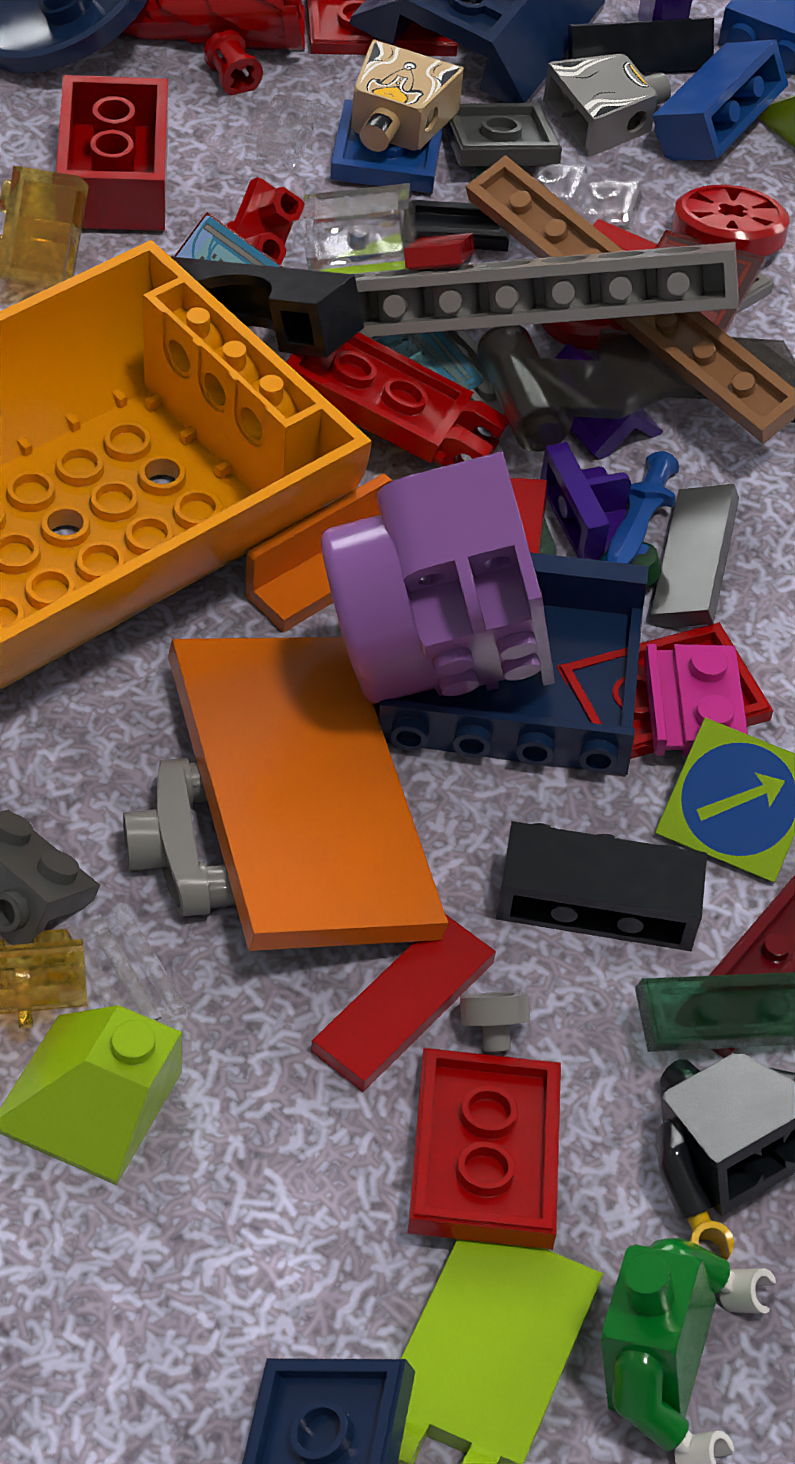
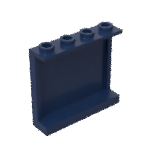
(587, 612)

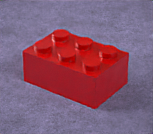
(118, 144)

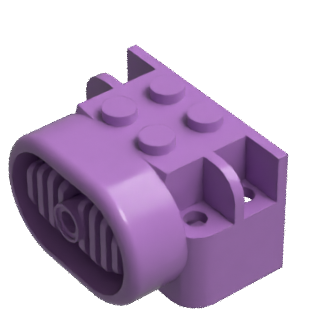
(439, 586)

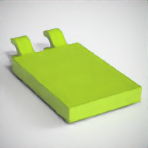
(493, 1349)

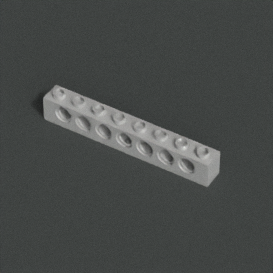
(549, 290)

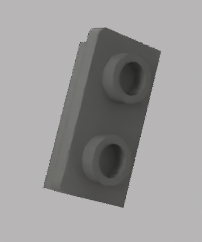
(36, 881)

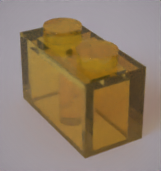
(41, 226)

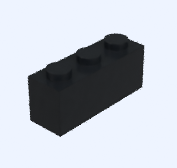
(602, 886)

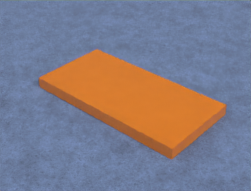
(303, 795)

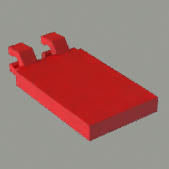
(402, 401)

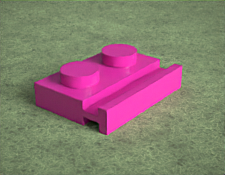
(689, 686)

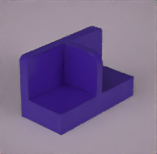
(584, 501)

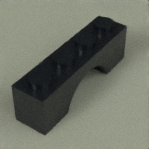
(305, 308)

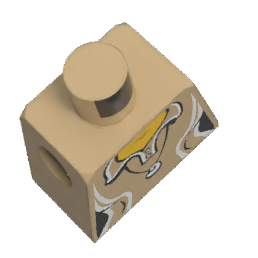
(403, 97)

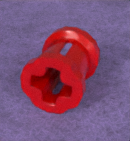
(232, 63)

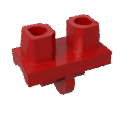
(267, 217)

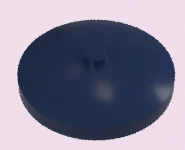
(59, 32)

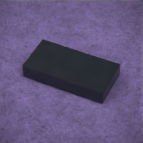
(452, 218)

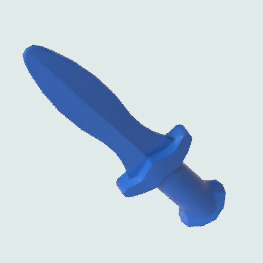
(644, 500)

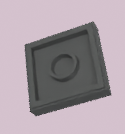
(489, 131)

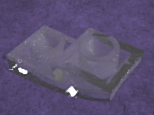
(603, 200)

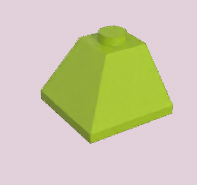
(94, 1089)

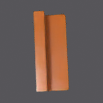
(288, 570)

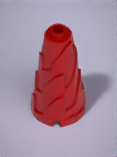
(259, 22)

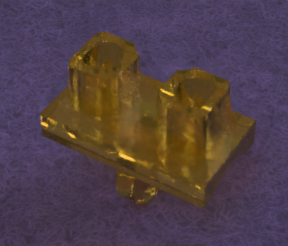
(42, 975)

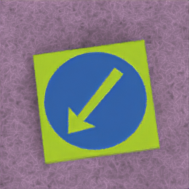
(734, 801)

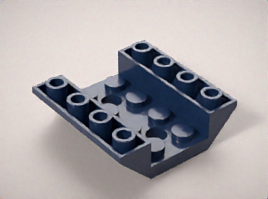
(512, 34)

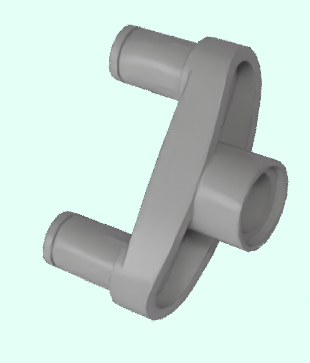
(167, 841)

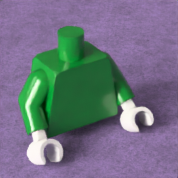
(659, 1335)

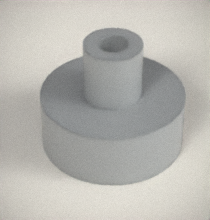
(495, 1014)

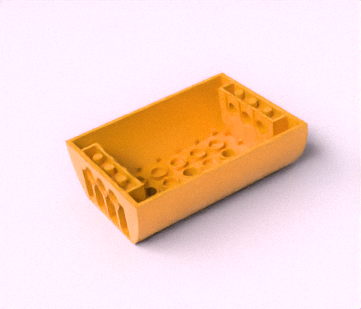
(130, 382)

